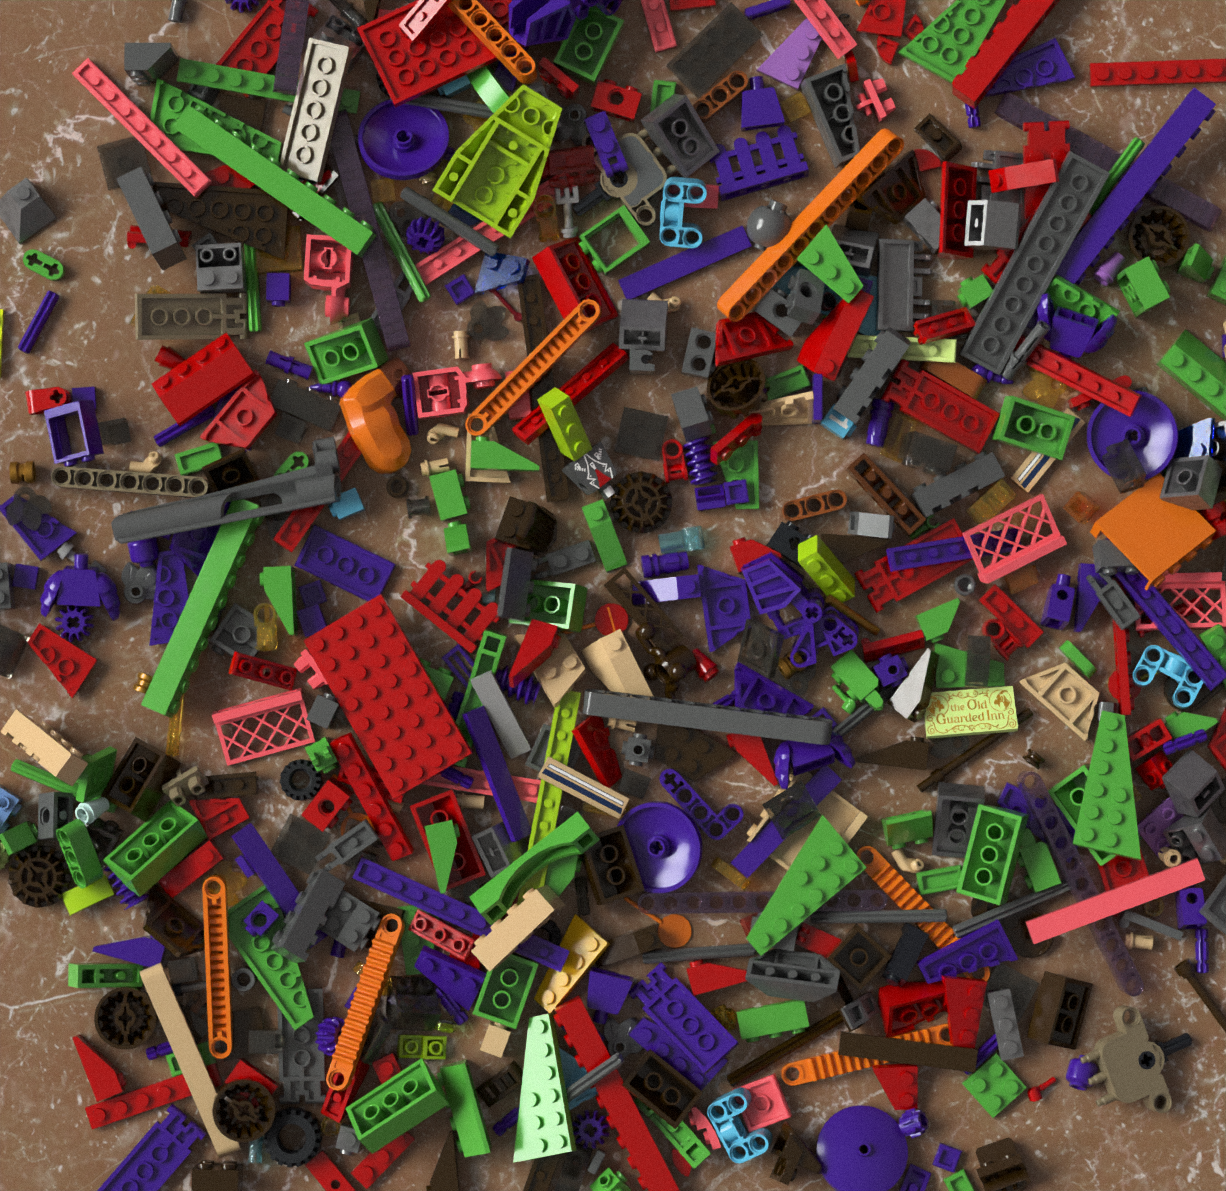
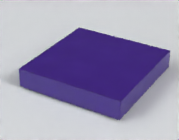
(817, 388)

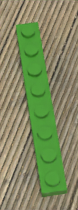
(246, 82)

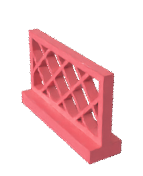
(1021, 557)
(1195, 582)
(256, 708)

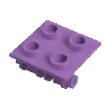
(1154, 824)

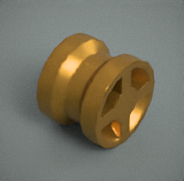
(143, 682)

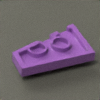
(793, 56)

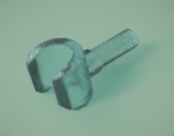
(489, 597)

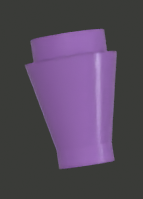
(1108, 270)

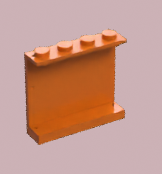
(1154, 532)

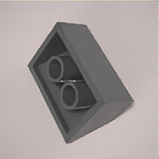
(148, 61)
(516, 585)

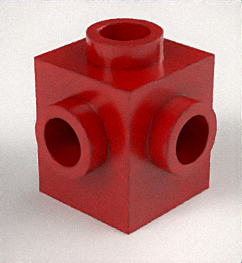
(1153, 769)

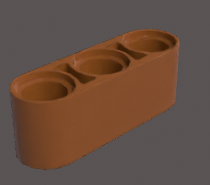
(728, 89)
(956, 376)
(825, 505)

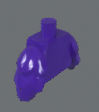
(1073, 332)
(80, 587)
(809, 756)

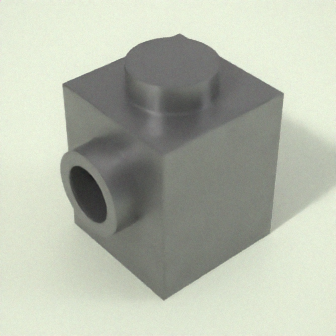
(348, 1140)

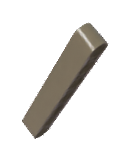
(120, 478)

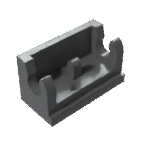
(639, 362)

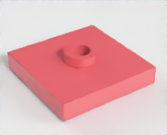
(766, 1105)

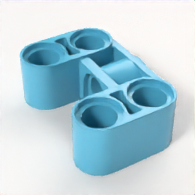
(672, 212)
(1171, 665)
(731, 1129)

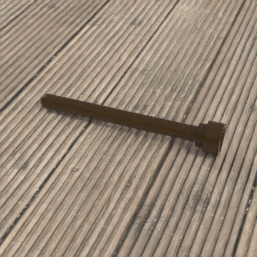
(1186, 970)

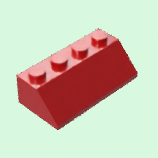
(957, 187)
(573, 279)
(203, 379)
(441, 808)

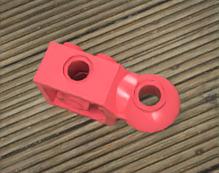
(329, 269)
(446, 392)

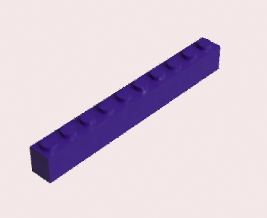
(1135, 184)

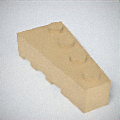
(45, 746)
(517, 926)

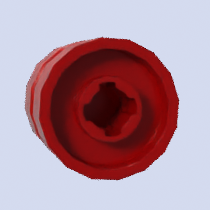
(1216, 518)

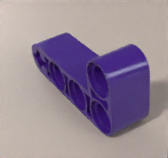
(696, 801)

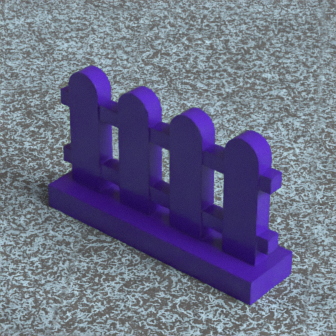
(773, 175)

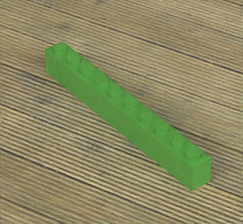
(275, 181)
(201, 611)

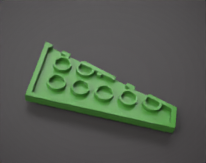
(953, 37)
(171, 102)
(1108, 805)
(812, 879)
(276, 973)

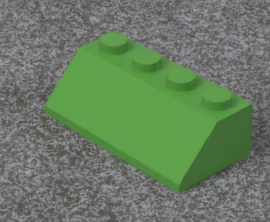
(1197, 371)
(1069, 796)
(155, 848)
(992, 854)
(396, 1106)
(465, 1108)

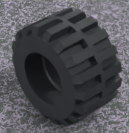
(279, 1151)

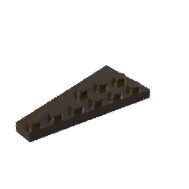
(234, 212)

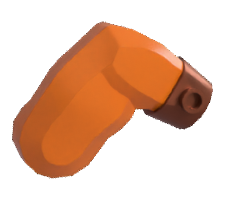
(374, 420)

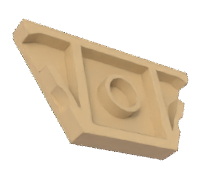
(559, 671)
(1065, 696)

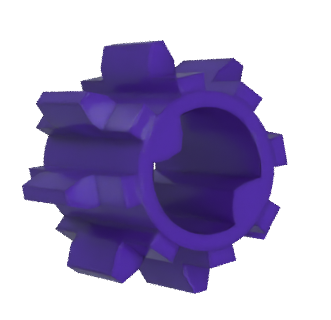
(913, 1123)

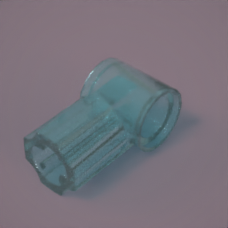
(686, 539)

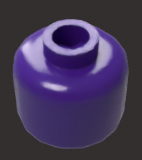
(143, 551)
(1079, 1073)

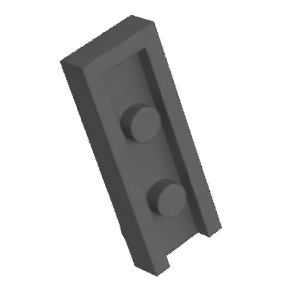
(1127, 916)

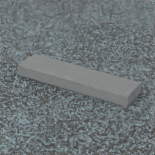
(501, 714)

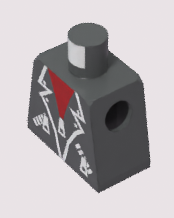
(593, 472)

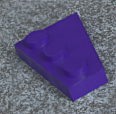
(46, 538)
(451, 975)

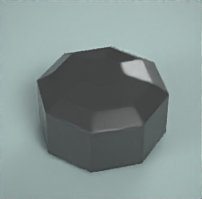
(964, 584)

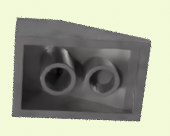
(680, 134)
(955, 818)

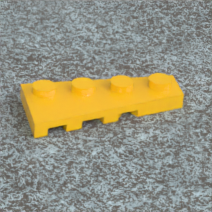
(585, 949)

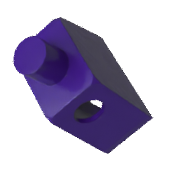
(760, 107)
(1057, 611)
(1187, 913)
(606, 992)

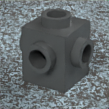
(628, 749)

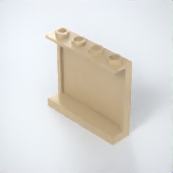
(839, 813)

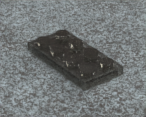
(714, 50)

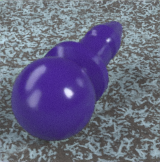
(989, 375)
(336, 389)

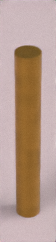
(851, 614)

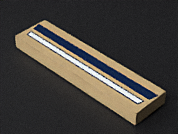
(1037, 464)
(583, 787)

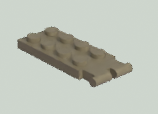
(189, 316)

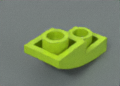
(81, 899)
(421, 1046)

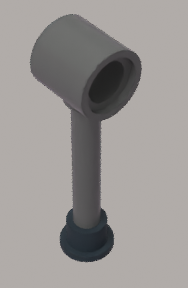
(180, 988)

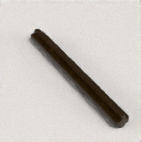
(785, 1048)

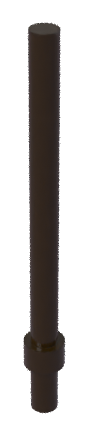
(938, 775)

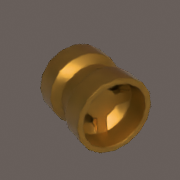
(22, 472)
(787, 668)

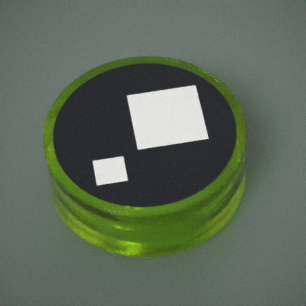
(445, 1026)

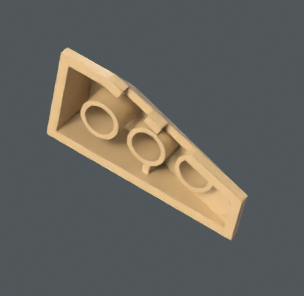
(616, 665)

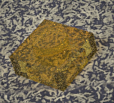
(795, 107)
(383, 190)

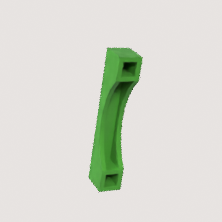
(487, 659)
(498, 894)

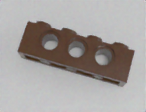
(885, 494)

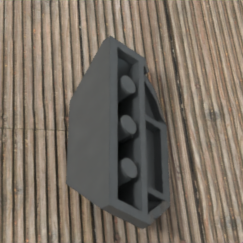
(793, 975)

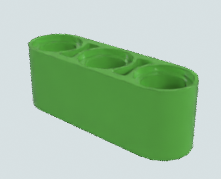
(79, 853)

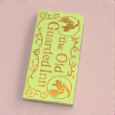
(971, 712)

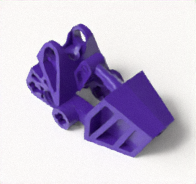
(550, 20)
(775, 586)

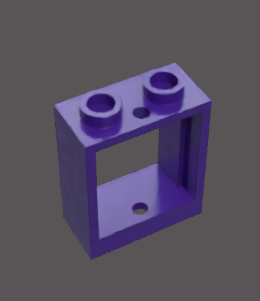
(59, 437)

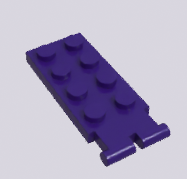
(684, 1019)
(155, 1155)

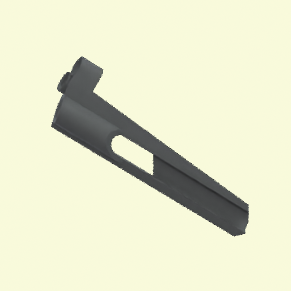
(297, 489)

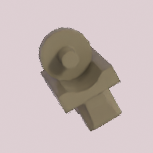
(185, 784)

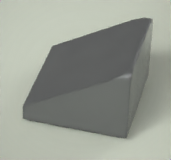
(203, 93)

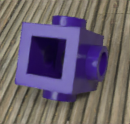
(882, 673)

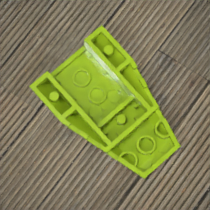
(503, 161)

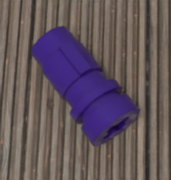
(879, 422)
(664, 563)

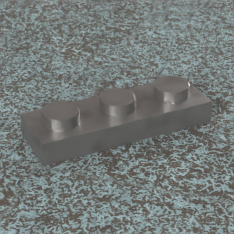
(1005, 1024)

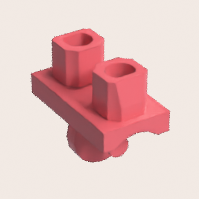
(872, 90)
(307, 661)

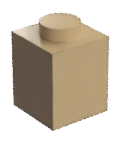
(495, 1039)

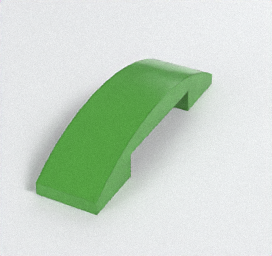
(488, 87)
(682, 1137)

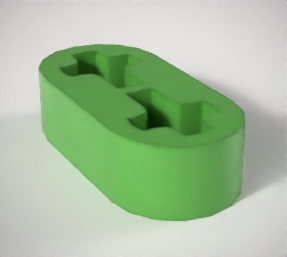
(41, 270)
(289, 463)
(1078, 659)

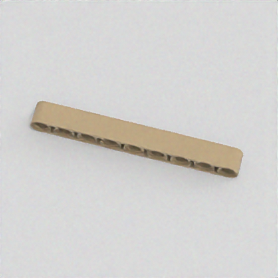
(186, 1052)

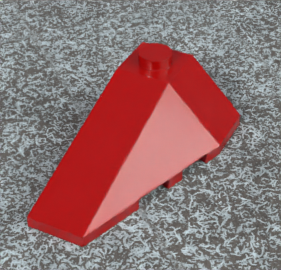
(833, 339)
(910, 1005)

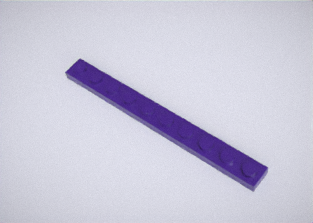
(451, 910)

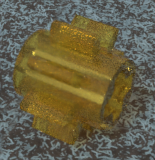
(725, 1016)

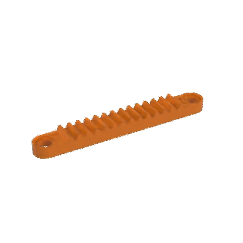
(533, 368)
(908, 899)
(217, 967)
(365, 1002)
(832, 1064)

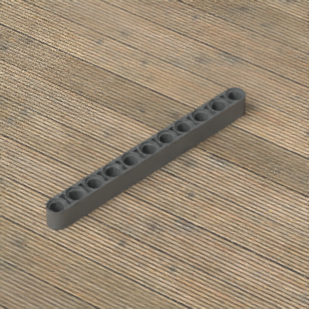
(707, 716)

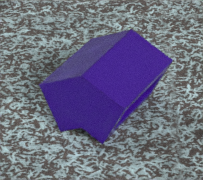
(710, 497)

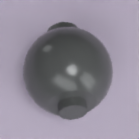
(768, 224)

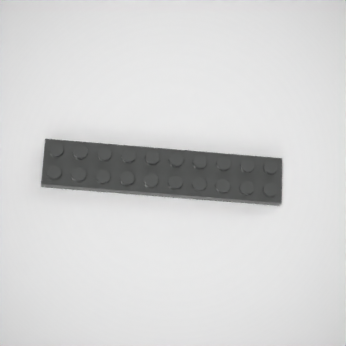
(1034, 263)

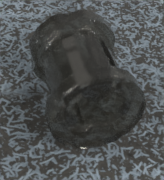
(418, 507)

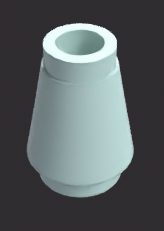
(91, 810)

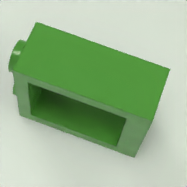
(631, 225)

